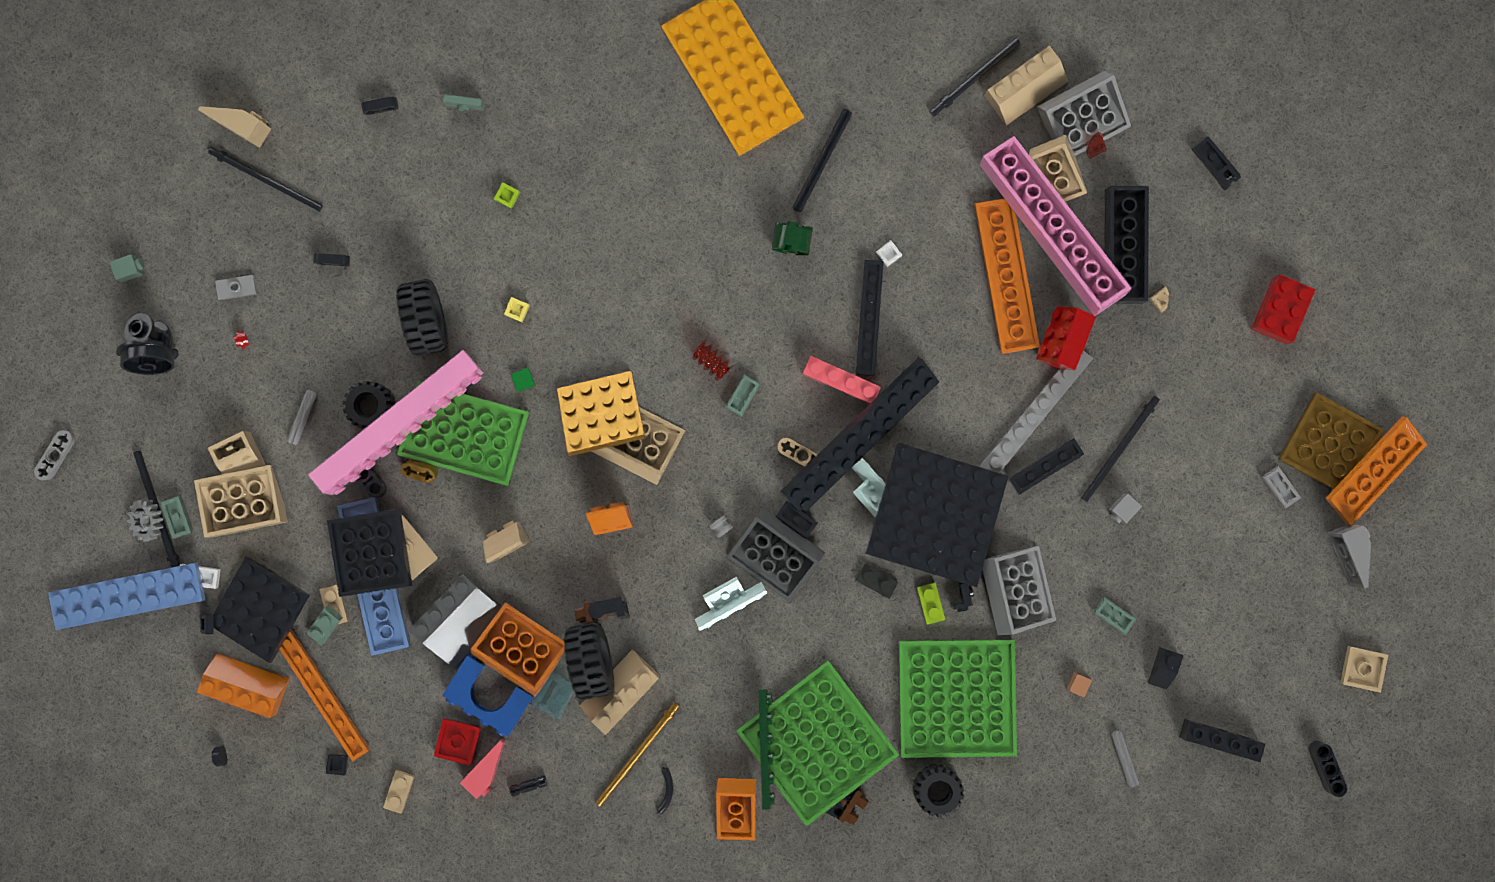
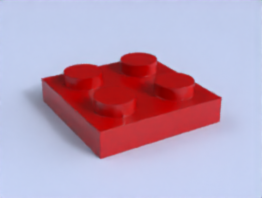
(457, 741)

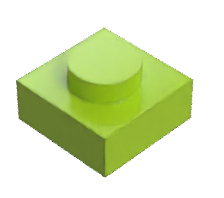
(507, 195)

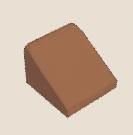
(1079, 684)

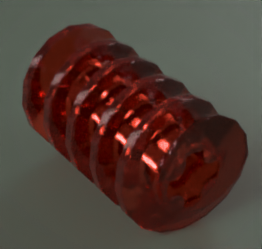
(711, 360)

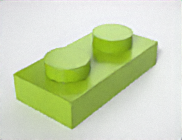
(930, 603)

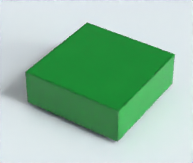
(523, 380)

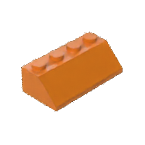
(243, 685)

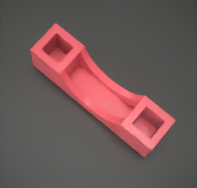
(841, 380)

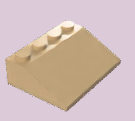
(649, 455)
(240, 501)

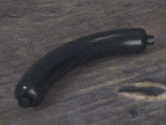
(669, 791)

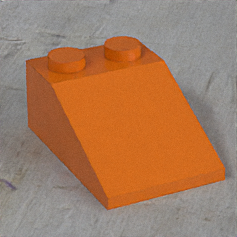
(736, 809)

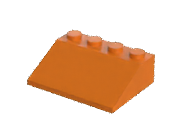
(519, 649)

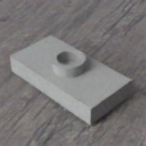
(236, 287)
(1281, 487)

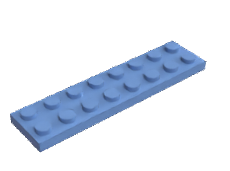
(126, 596)
(379, 609)

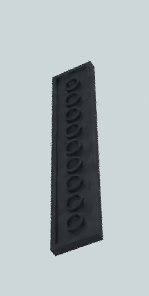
(860, 435)

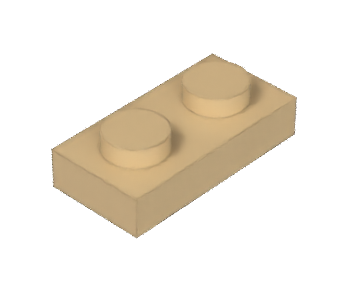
(331, 597)
(398, 791)

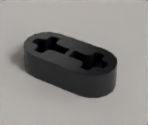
(379, 105)
(331, 259)

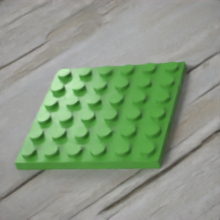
(957, 698)
(820, 743)

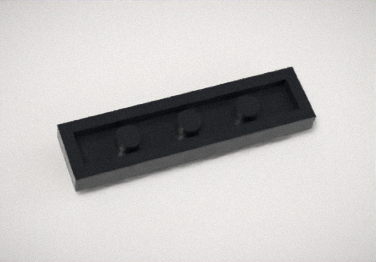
(1046, 466)

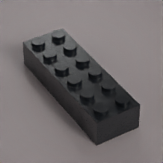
(1128, 238)

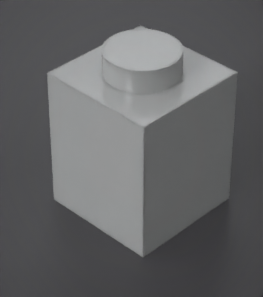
(1124, 508)

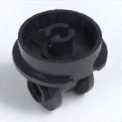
(146, 347)

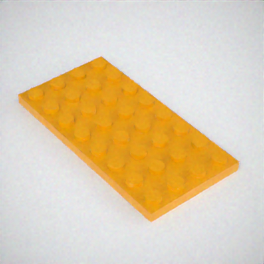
(732, 73)

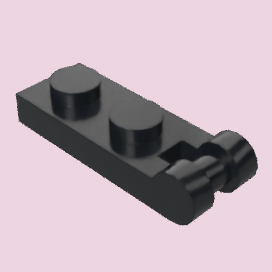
(1216, 162)

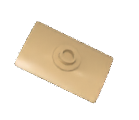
(419, 553)

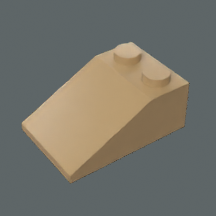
(248, 126)
(1060, 167)
(504, 542)

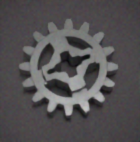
(145, 520)

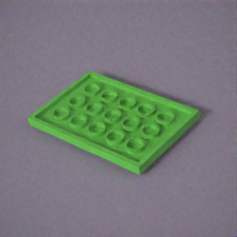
(470, 438)

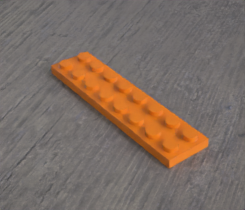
(1006, 276)

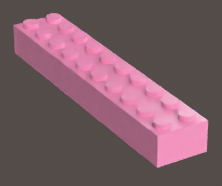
(1054, 226)
(396, 424)

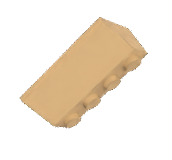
(1027, 85)
(631, 682)

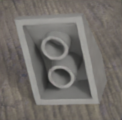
(1353, 551)

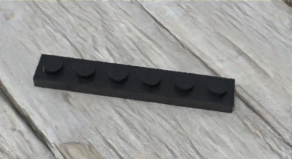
(869, 317)

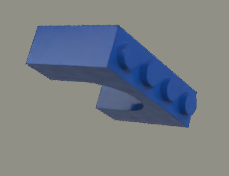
(461, 692)

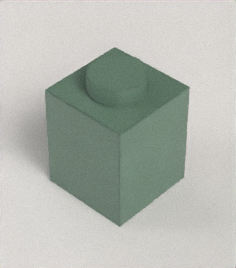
(127, 268)

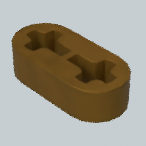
(419, 470)

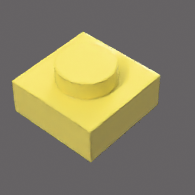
(516, 309)

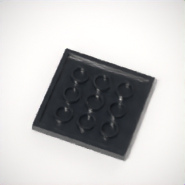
(369, 552)
(259, 609)

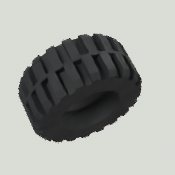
(421, 317)
(588, 661)

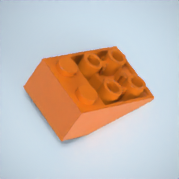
(609, 520)

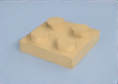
(1364, 669)

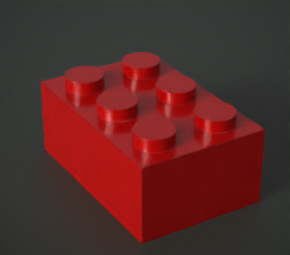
(1283, 309)
(1066, 337)

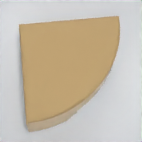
(1160, 299)

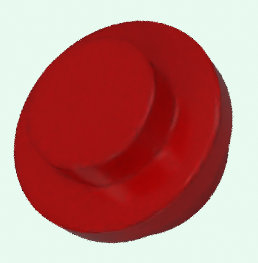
(241, 339)

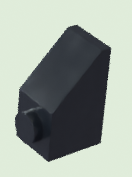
(1165, 668)

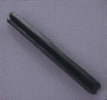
(822, 160)

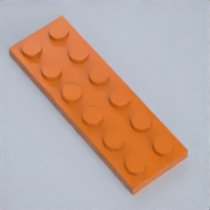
(1376, 471)

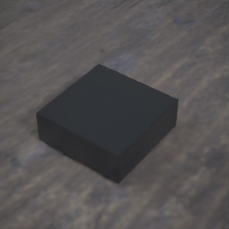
(207, 624)
(336, 764)

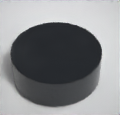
(219, 756)

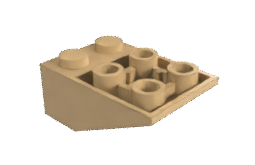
(237, 453)

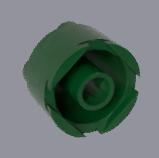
(791, 238)

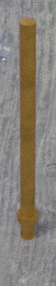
(668, 715)

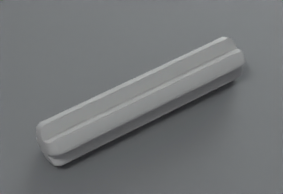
(302, 416)
(1124, 758)

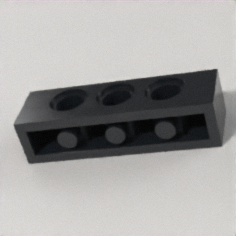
(1222, 740)

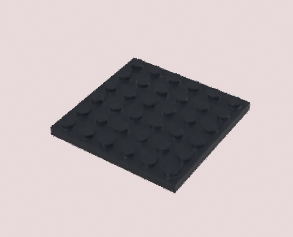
(937, 514)

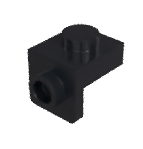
(966, 593)

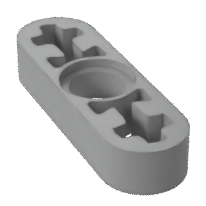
(47, 455)

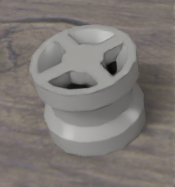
(721, 526)

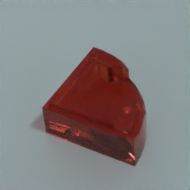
(1096, 145)

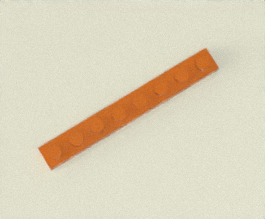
(323, 697)

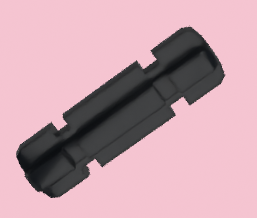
(528, 785)

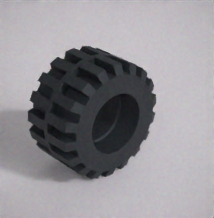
(355, 396)
(943, 806)

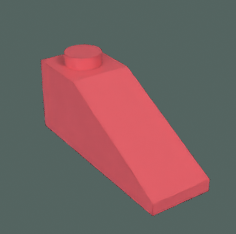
(482, 776)

